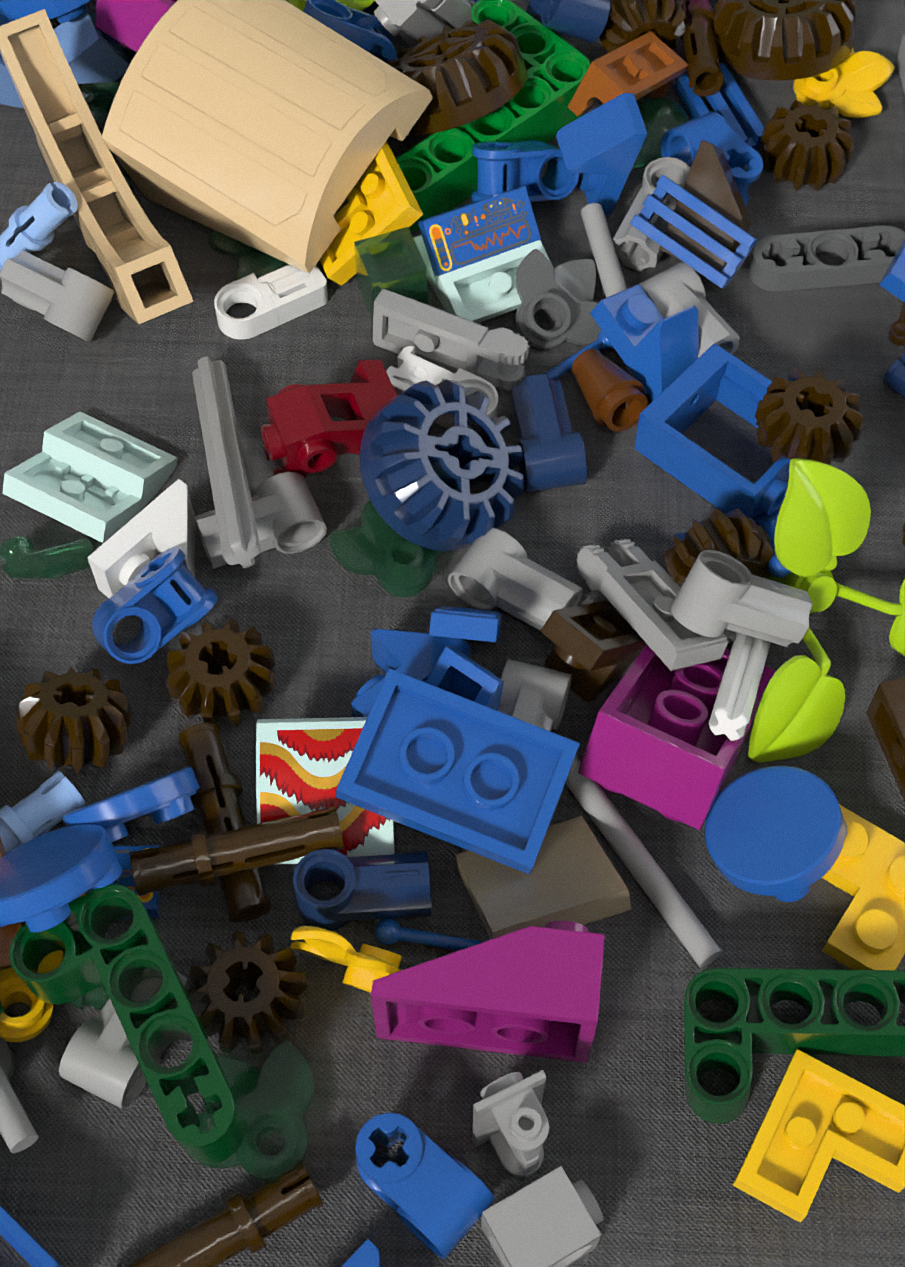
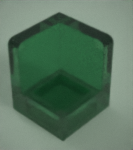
(392, 264)

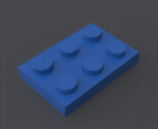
(458, 771)

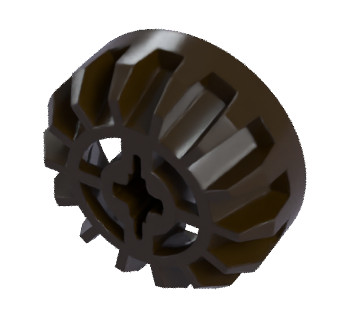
(783, 36)
(466, 73)

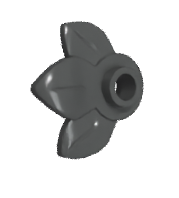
(561, 296)

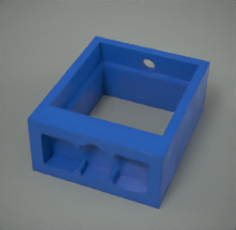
(661, 424)

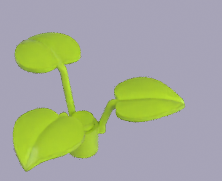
(819, 519)

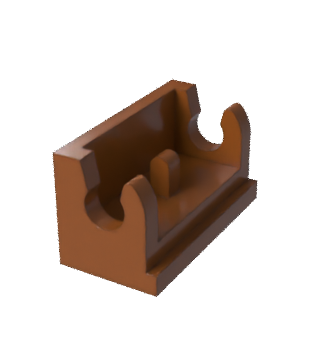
(636, 68)

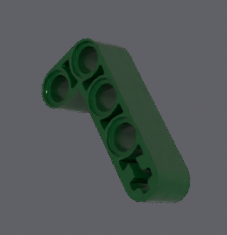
(148, 1024)
(757, 1030)

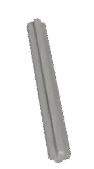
(225, 464)

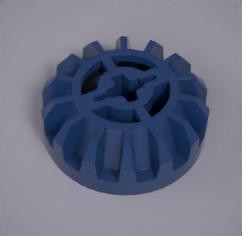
(425, 480)

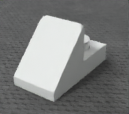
(158, 527)

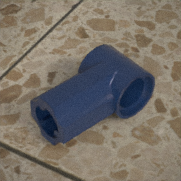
(572, 17)
(549, 447)
(371, 887)

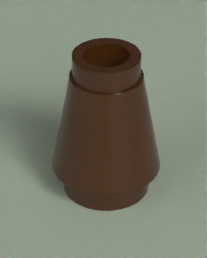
(609, 391)

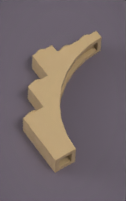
(111, 220)

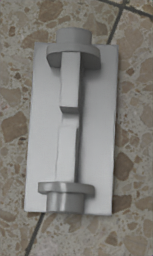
(513, 1121)

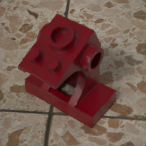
(300, 422)

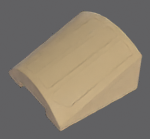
(256, 121)

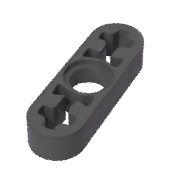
(872, 245)

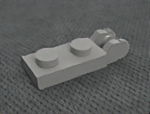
(449, 340)
(644, 599)

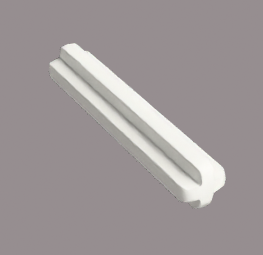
(739, 686)

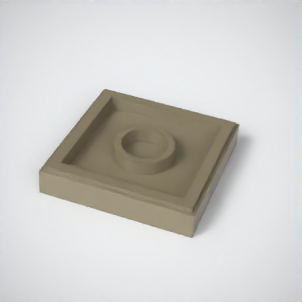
(567, 883)

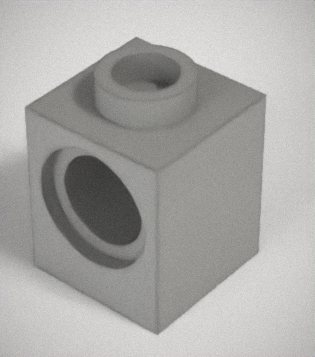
(544, 1223)

